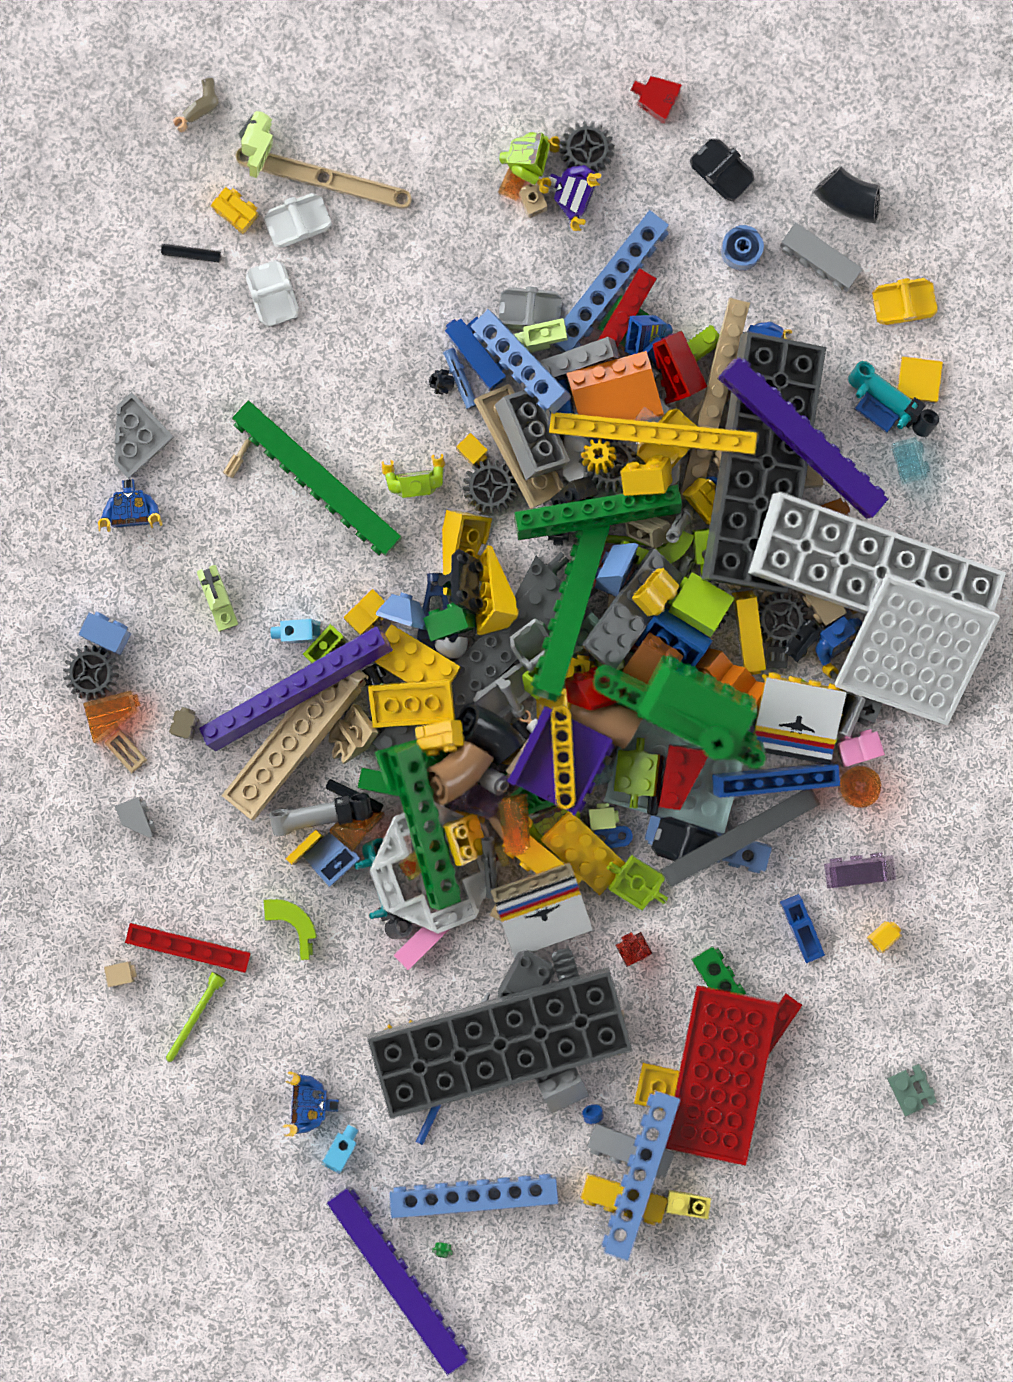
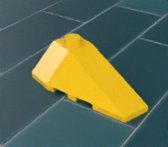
(462, 532)
(498, 599)

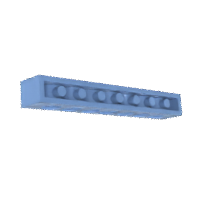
(650, 223)
(464, 1204)
(623, 1248)

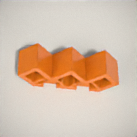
(719, 666)

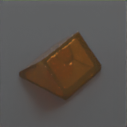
(355, 833)

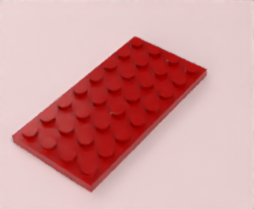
(722, 1074)

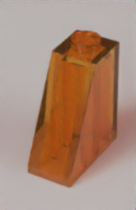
(110, 713)
(515, 823)

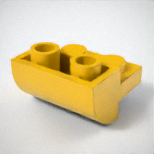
(464, 838)

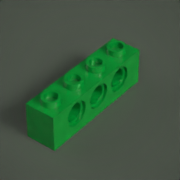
(705, 959)

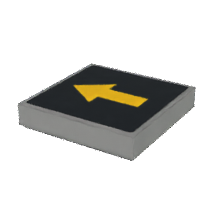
(851, 710)

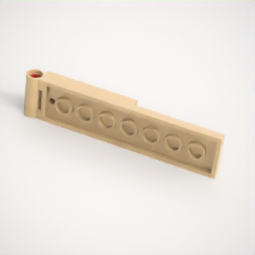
(289, 743)

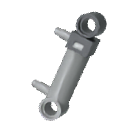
(341, 810)

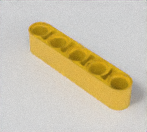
(560, 767)

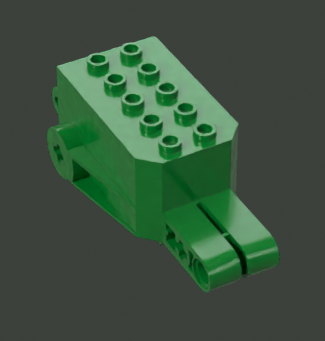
(691, 708)

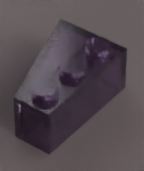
(859, 870)

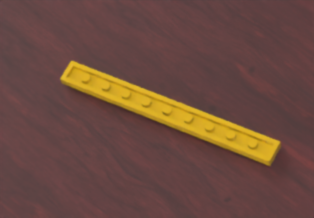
(653, 433)

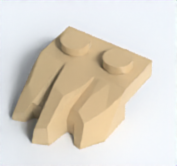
(352, 735)

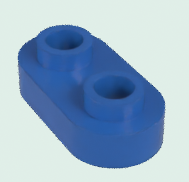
(612, 836)

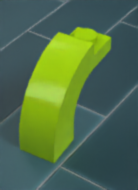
(669, 551)
(285, 910)

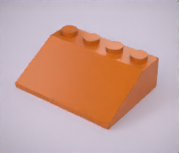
(616, 388)

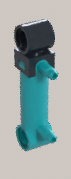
(910, 411)
(391, 925)

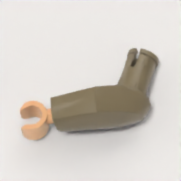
(200, 107)

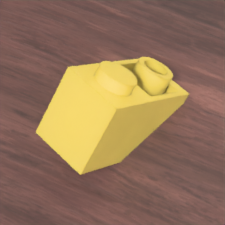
(688, 1204)

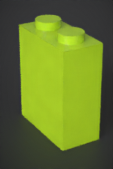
(700, 604)

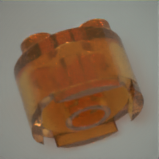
(871, 787)

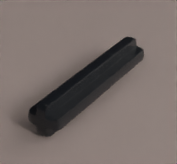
(191, 253)
(343, 790)
(653, 801)

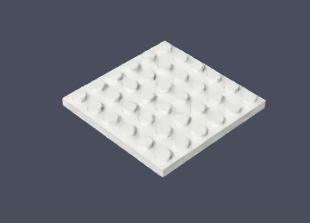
(916, 650)

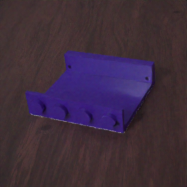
(536, 763)

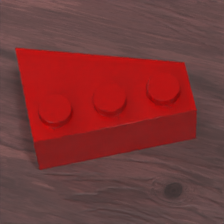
(680, 774)

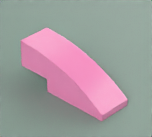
(417, 946)

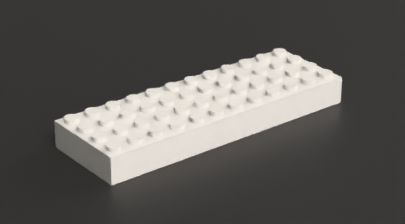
(849, 558)

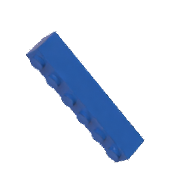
(775, 780)

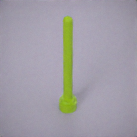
(215, 982)

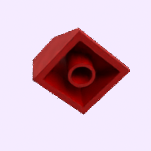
(581, 691)

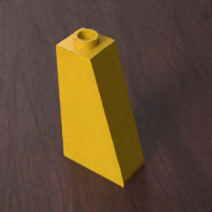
(749, 631)

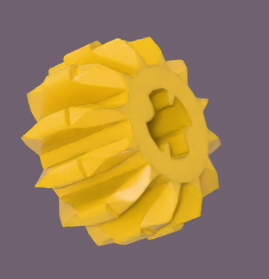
(598, 464)

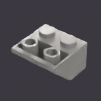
(562, 1089)

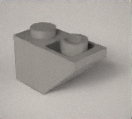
(134, 816)

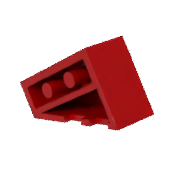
(678, 368)

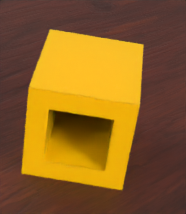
(472, 450)

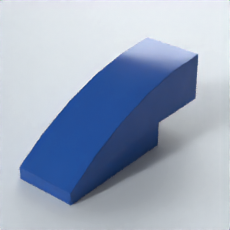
(802, 928)

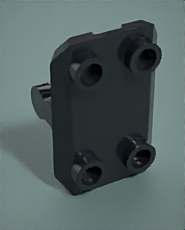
(722, 169)
(464, 581)
(678, 838)

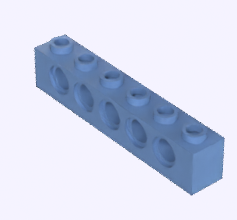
(555, 396)
(760, 851)

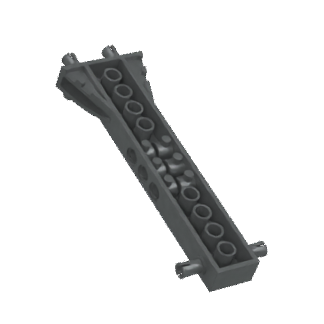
(492, 651)

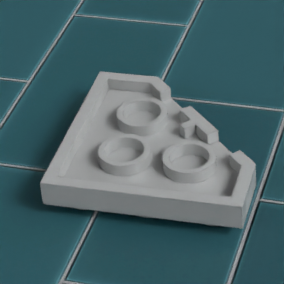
(137, 436)

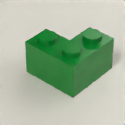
(449, 622)

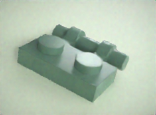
(906, 1093)

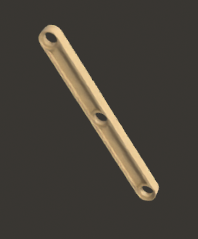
(337, 181)

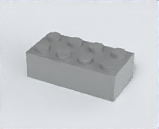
(529, 435)

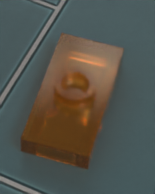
(511, 185)

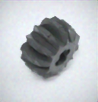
(564, 964)

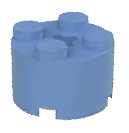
(752, 244)

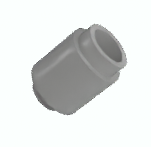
(494, 781)

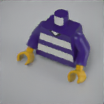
(575, 192)

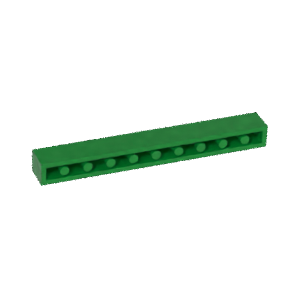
(316, 478)
(569, 612)

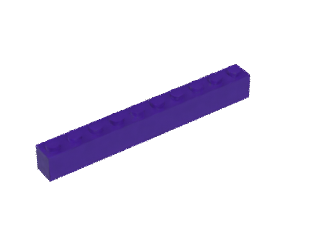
(803, 438)
(295, 689)
(398, 1281)

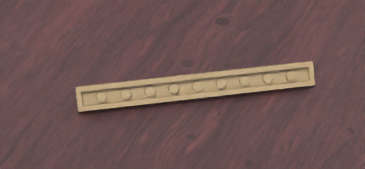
(716, 391)

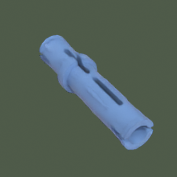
(450, 356)

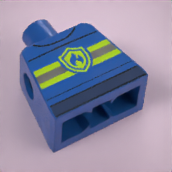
(643, 331)

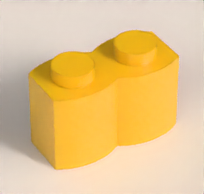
(655, 592)
(363, 615)
(885, 936)

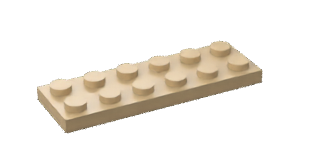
(535, 490)

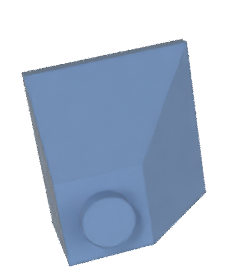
(403, 610)

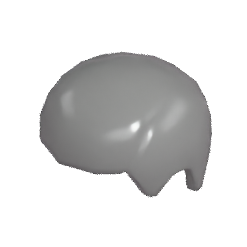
(452, 650)

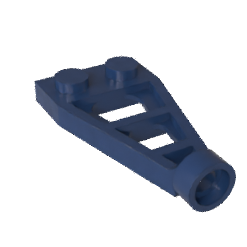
(431, 591)

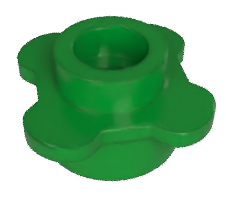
(442, 1250)

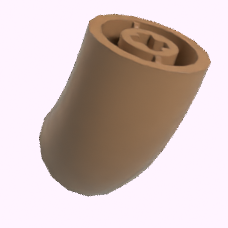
(612, 721)
(457, 772)

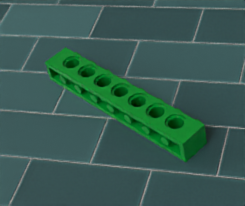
(595, 513)
(432, 877)

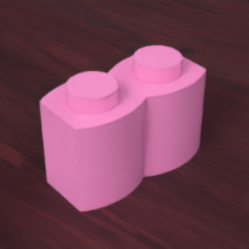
(860, 749)

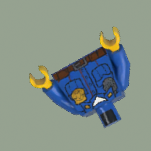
(129, 509)
(835, 641)
(308, 1104)

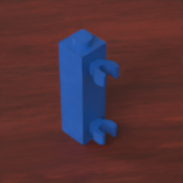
(475, 353)

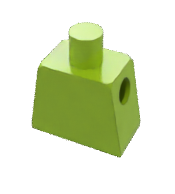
(699, 545)

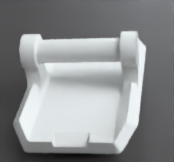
(297, 220)
(272, 293)

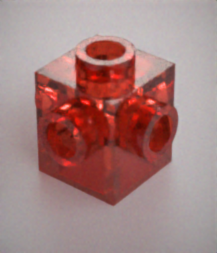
(633, 948)

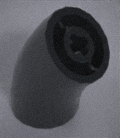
(849, 195)
(489, 732)

